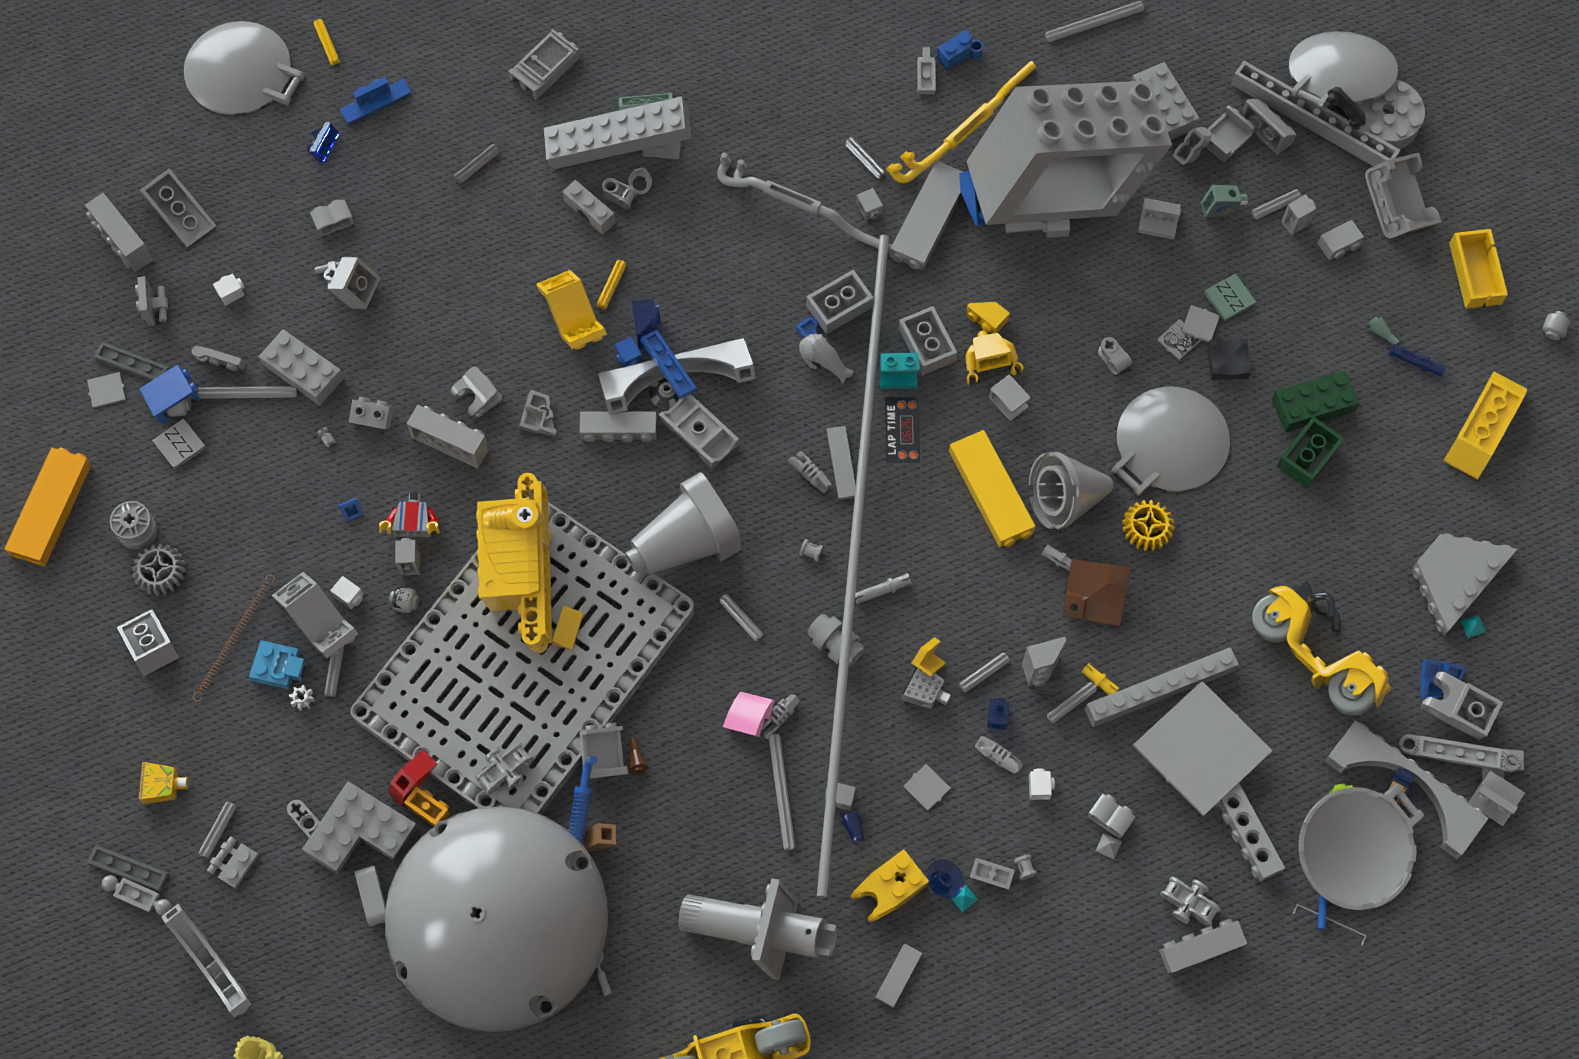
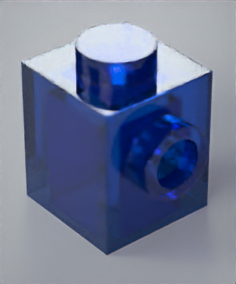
(998, 714)

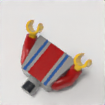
(411, 519)

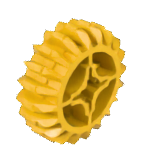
(1140, 524)

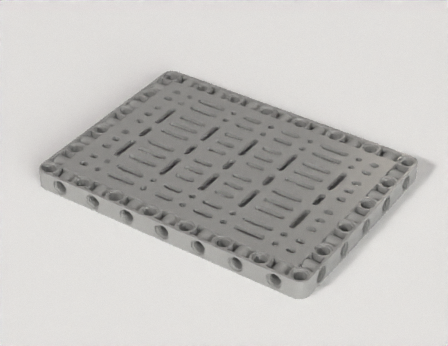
(597, 710)

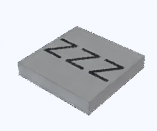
(179, 444)

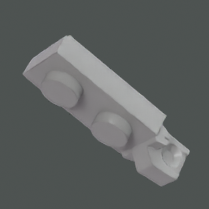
(926, 73)

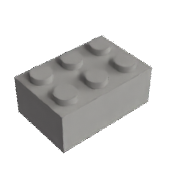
(839, 301)
(927, 336)

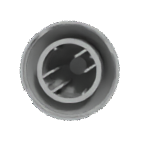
(1065, 489)

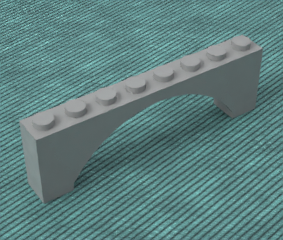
(726, 359)
(1458, 819)

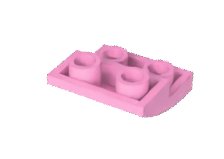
(748, 713)

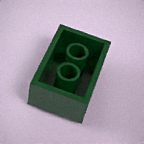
(1310, 452)

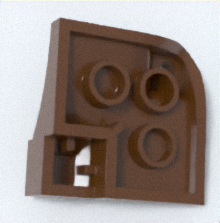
(1097, 591)

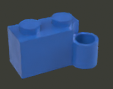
(958, 50)

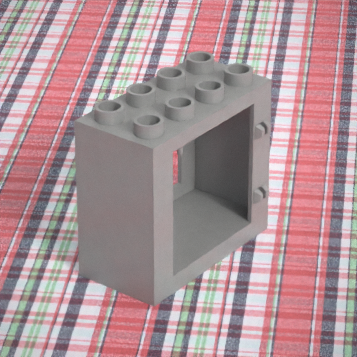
(1068, 151)

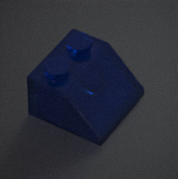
(646, 318)

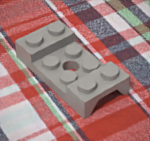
(712, 442)

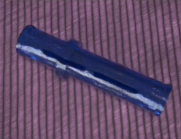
(1417, 360)

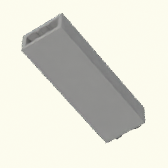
(928, 217)

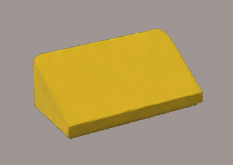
(567, 628)

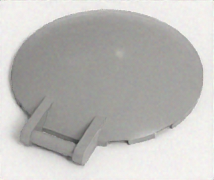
(1341, 60)
(239, 69)
(1171, 440)
(1359, 846)

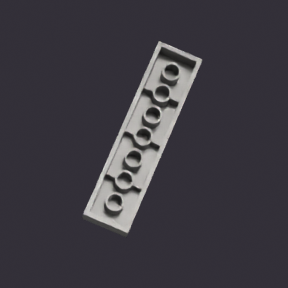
(617, 133)

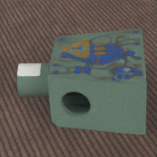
(1222, 200)

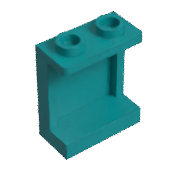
(899, 370)

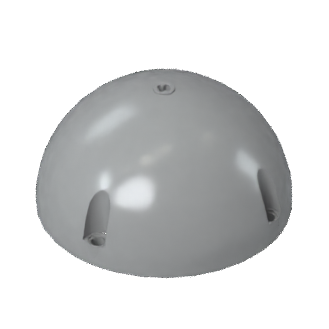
(536, 925)

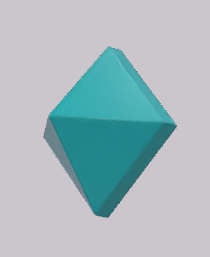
(1473, 626)
(964, 899)

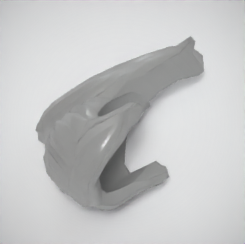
(817, 349)

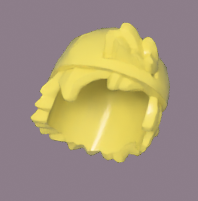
(256, 1049)

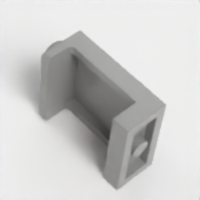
(1229, 134)
(606, 746)

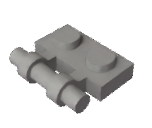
(238, 865)

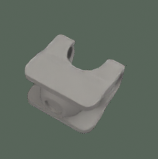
(485, 392)

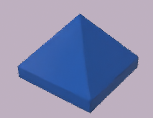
(351, 509)

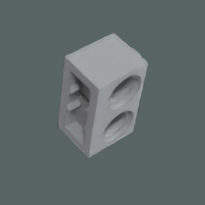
(1299, 214)

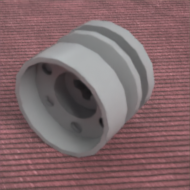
(133, 525)

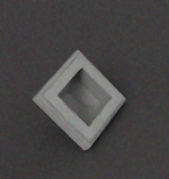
(1108, 846)

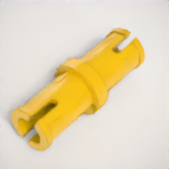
(1099, 679)

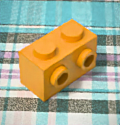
(426, 807)

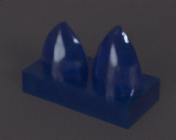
(324, 141)

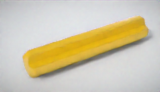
(326, 42)
(611, 284)

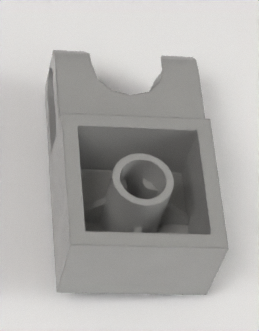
(1457, 706)

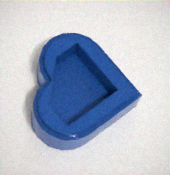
(807, 327)

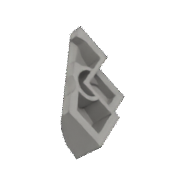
(537, 414)

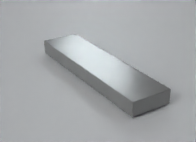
(841, 462)

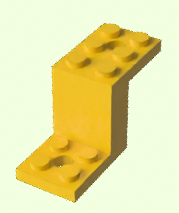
(571, 310)

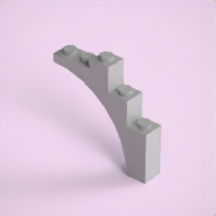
(207, 960)

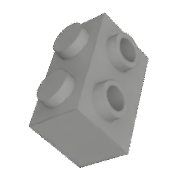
(371, 413)

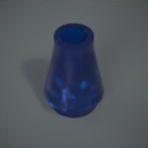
(853, 825)

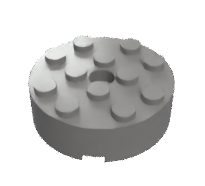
(1395, 115)

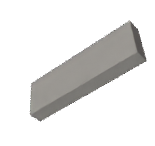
(898, 975)

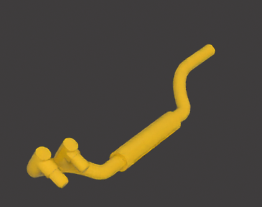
(958, 134)

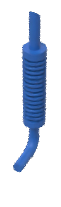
(581, 802)

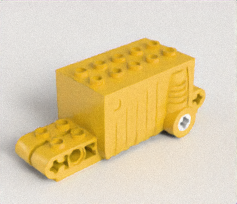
(516, 559)

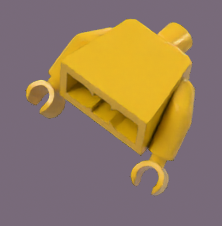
(990, 352)

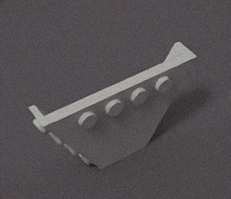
(1455, 574)

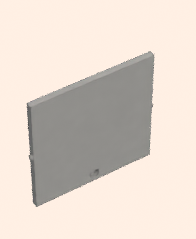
(1202, 748)

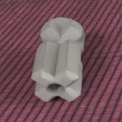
(327, 437)

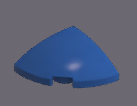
(1428, 673)

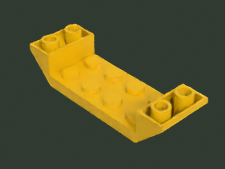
(1485, 425)

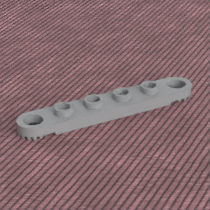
(1460, 753)

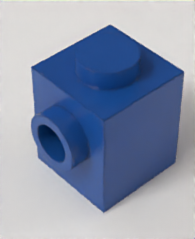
(627, 353)

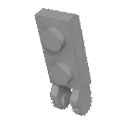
(217, 358)

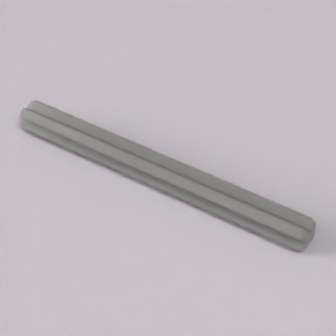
(1094, 21)
(247, 392)
(782, 792)

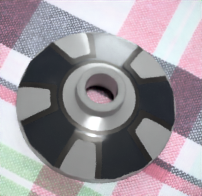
(662, 398)

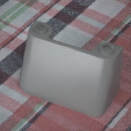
(1399, 197)

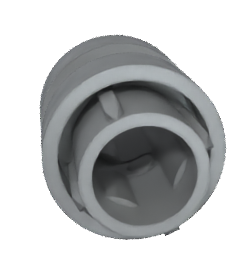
(827, 634)

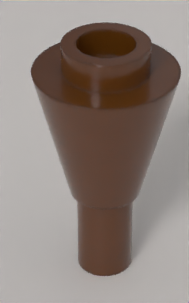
(637, 763)

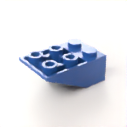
(969, 194)

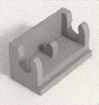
(992, 873)

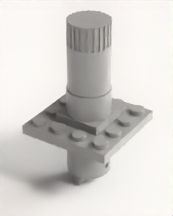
(768, 928)

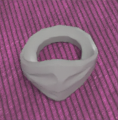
(643, 173)

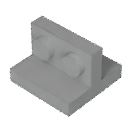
(1159, 218)
(1496, 798)

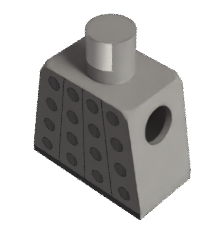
(925, 690)

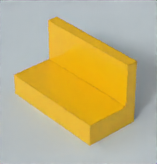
(926, 660)

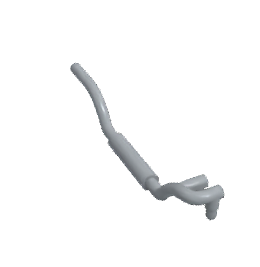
(790, 197)

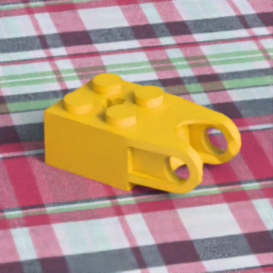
(885, 889)

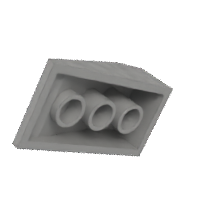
(177, 208)

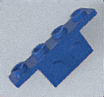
(373, 98)

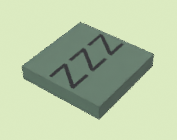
(1230, 297)

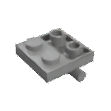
(148, 304)

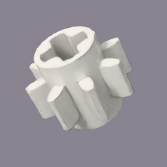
(301, 692)

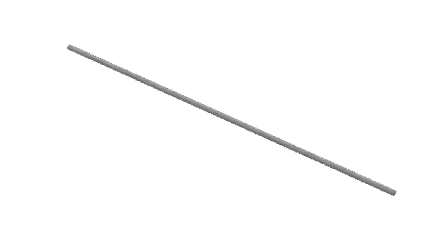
(852, 573)

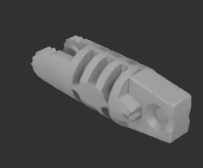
(810, 472)
(780, 714)
(998, 754)

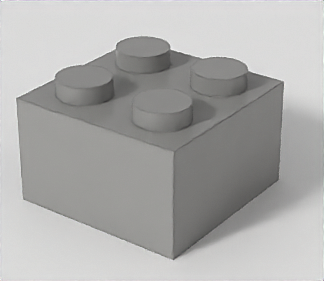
(354, 283)

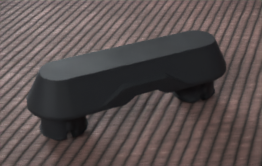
(1338, 97)

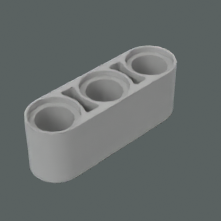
(371, 895)

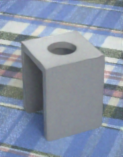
(1009, 397)

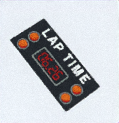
(902, 430)

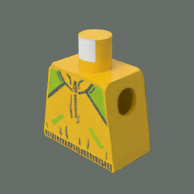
(160, 783)

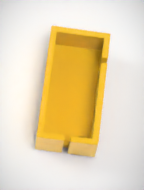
(1477, 272)

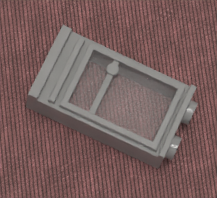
(545, 63)

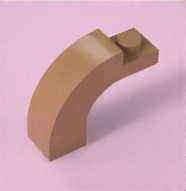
(599, 837)

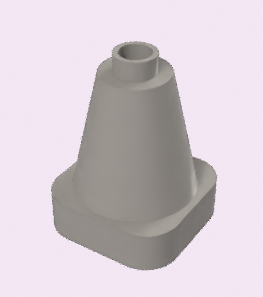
(686, 530)

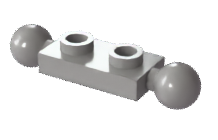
(136, 895)

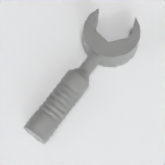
(602, 978)

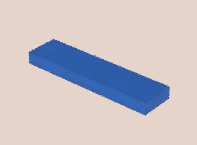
(668, 364)

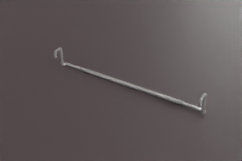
(1334, 921)

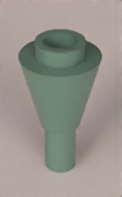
(1380, 328)

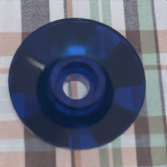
(951, 876)

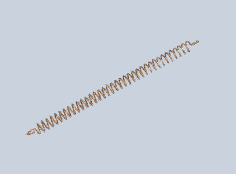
(230, 641)

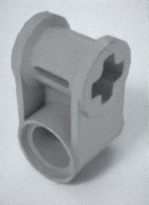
(622, 193)
(1114, 355)

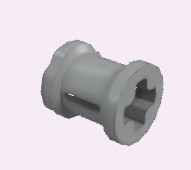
(811, 550)
(1025, 867)

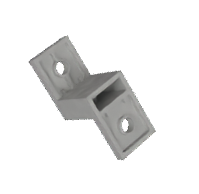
(315, 615)

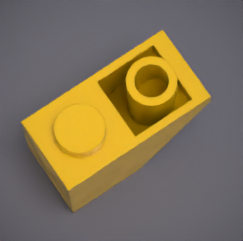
(989, 315)

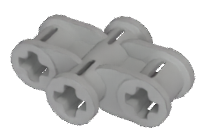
(499, 773)
(1196, 905)

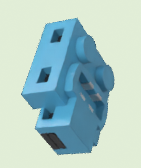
(277, 665)

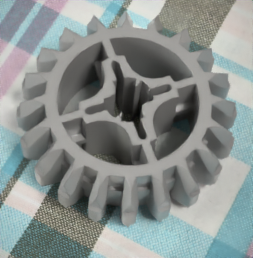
(157, 555)

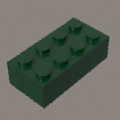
(1317, 398)

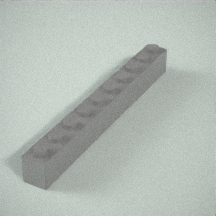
(1322, 122)

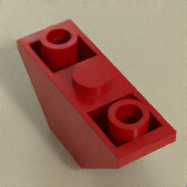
(410, 776)

